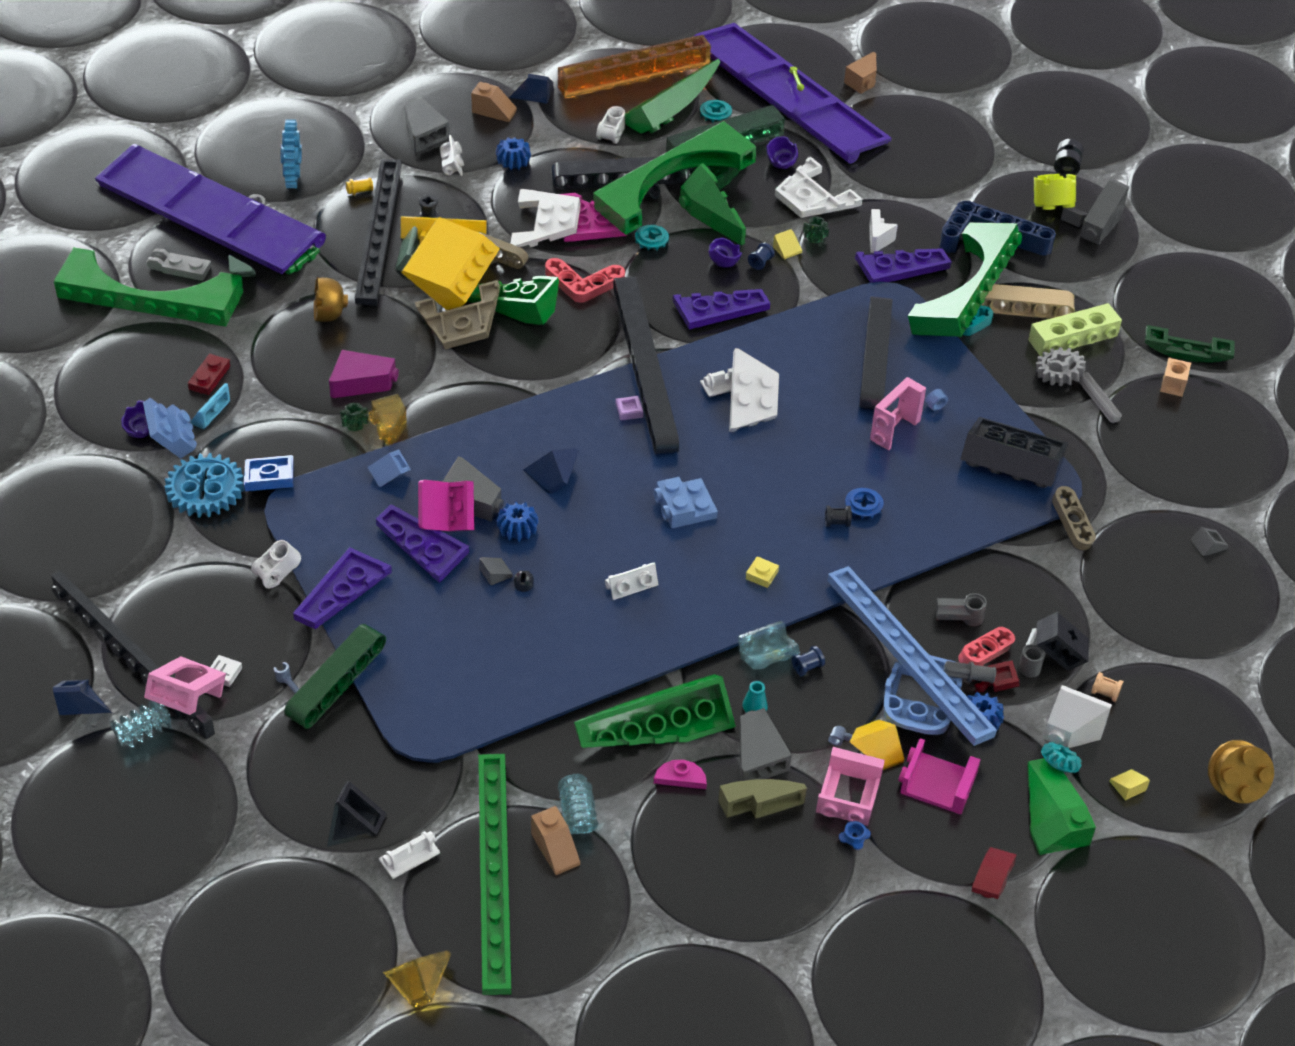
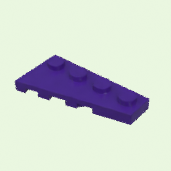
(902, 264)
(706, 310)
(429, 548)
(340, 586)

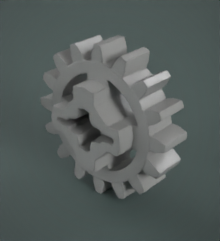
(1060, 366)

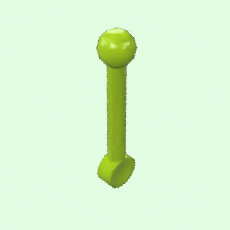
(800, 87)

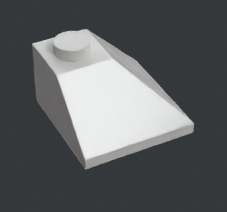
(1076, 719)

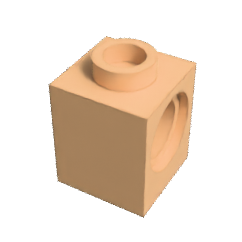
(1175, 377)

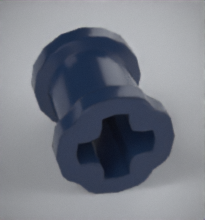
(761, 255)
(808, 660)

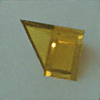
(419, 978)

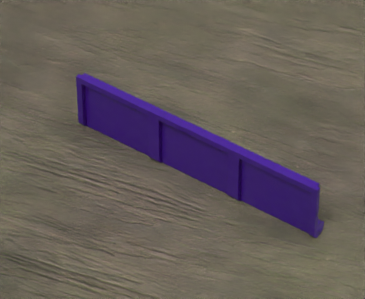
(811, 109)
(209, 208)

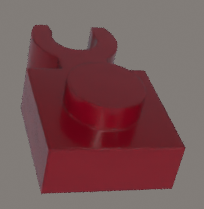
(1005, 678)

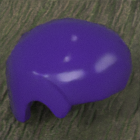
(782, 152)
(724, 252)
(135, 421)

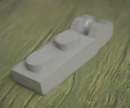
(179, 264)

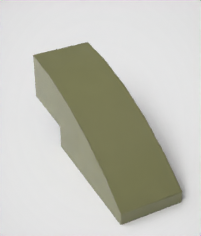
(760, 796)

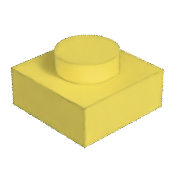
(762, 572)

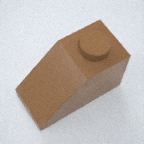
(862, 73)
(492, 102)
(554, 840)

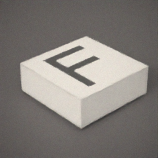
(228, 666)

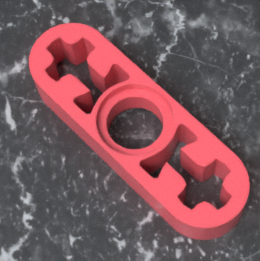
(989, 639)

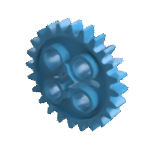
(291, 153)
(188, 481)

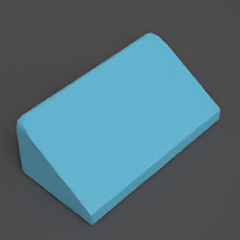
(212, 407)

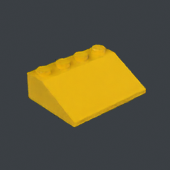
(450, 263)

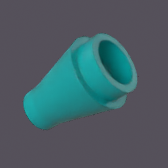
(755, 697)

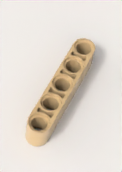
(1029, 301)

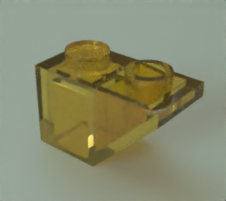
(390, 418)

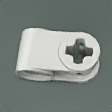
(612, 125)
(277, 562)

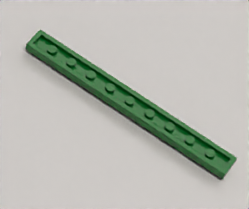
(494, 876)

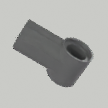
(969, 610)
(1031, 657)

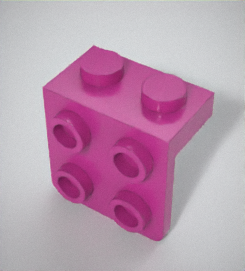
(446, 505)

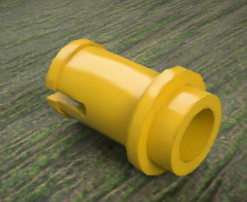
(358, 186)

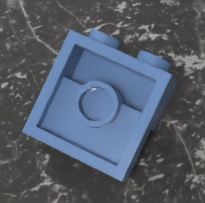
(170, 427)
(684, 501)

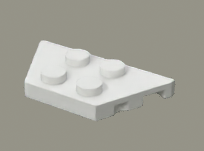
(752, 392)

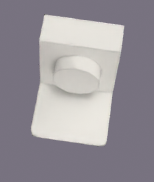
(880, 232)

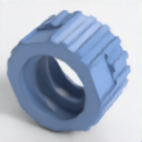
(936, 399)

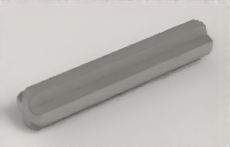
(1100, 398)

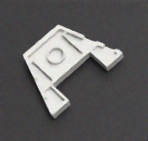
(808, 197)
(555, 217)

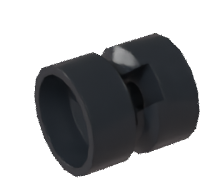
(1068, 157)

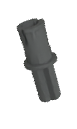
(970, 671)

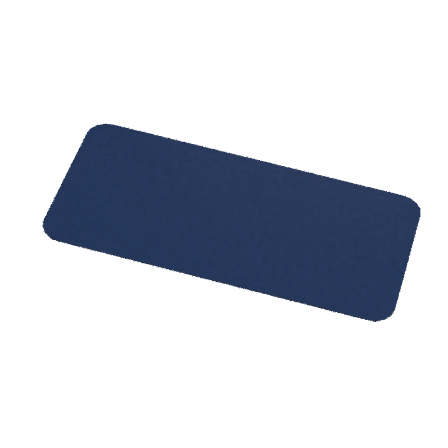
(491, 660)

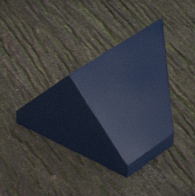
(535, 89)
(553, 468)
(78, 698)

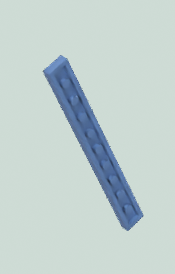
(912, 656)

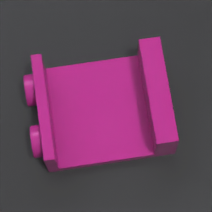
(938, 780)

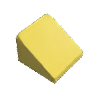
(787, 244)
(1130, 783)

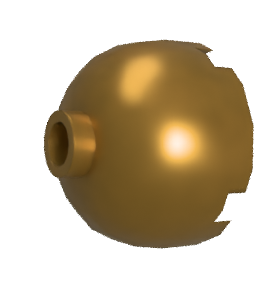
(328, 300)

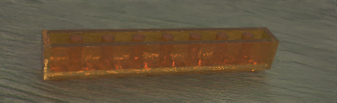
(633, 66)

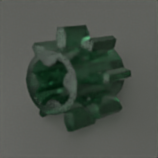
(816, 229)
(354, 416)

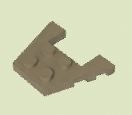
(463, 323)

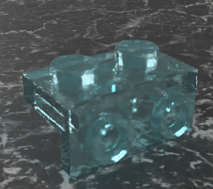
(767, 646)

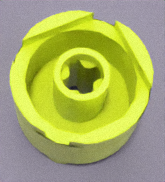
(1055, 190)

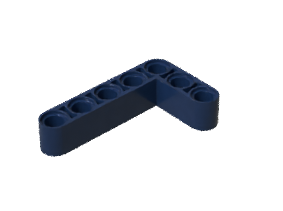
(1035, 237)

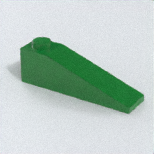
(709, 205)
(527, 300)
(1056, 810)

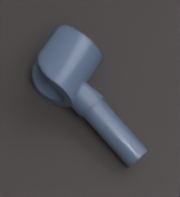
(285, 677)
(838, 735)

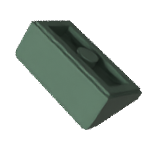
(407, 248)
(239, 268)

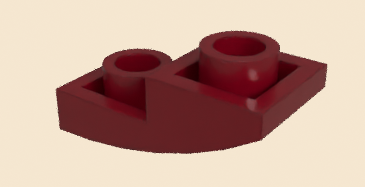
(993, 873)

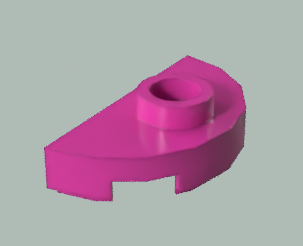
(681, 774)

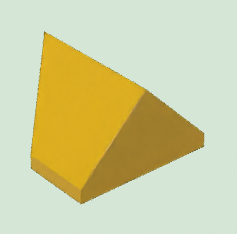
(880, 741)

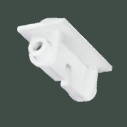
(451, 157)
(717, 383)
(632, 581)
(410, 855)

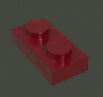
(209, 374)

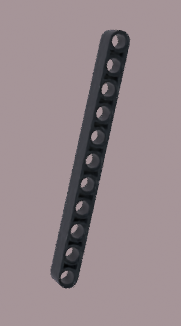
(646, 366)

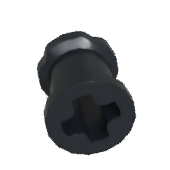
(428, 206)
(838, 516)

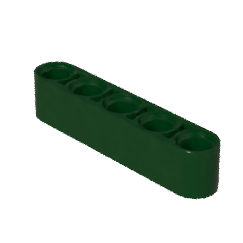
(335, 676)

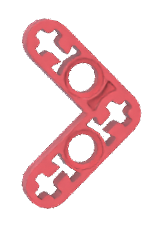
(582, 289)

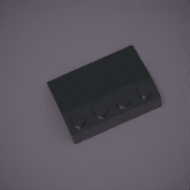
(1013, 452)

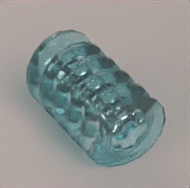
(141, 723)
(577, 804)

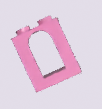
(909, 407)
(186, 687)
(856, 766)

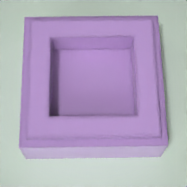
(629, 408)

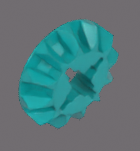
(710, 110)
(656, 232)
(1061, 757)

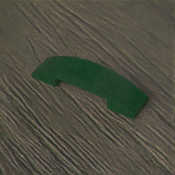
(1187, 349)

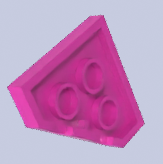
(591, 223)

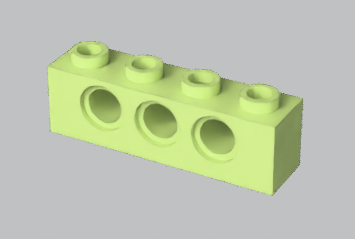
(1075, 329)

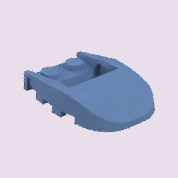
(914, 714)

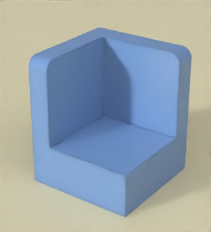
(389, 467)

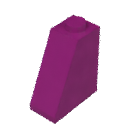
(362, 374)

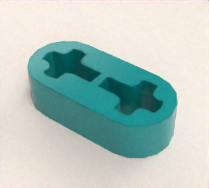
(981, 320)

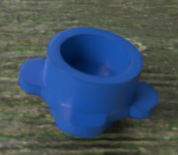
(854, 828)

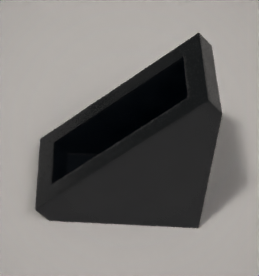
(354, 816)

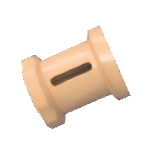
(1107, 687)

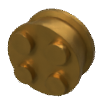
(1241, 771)

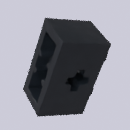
(1062, 641)

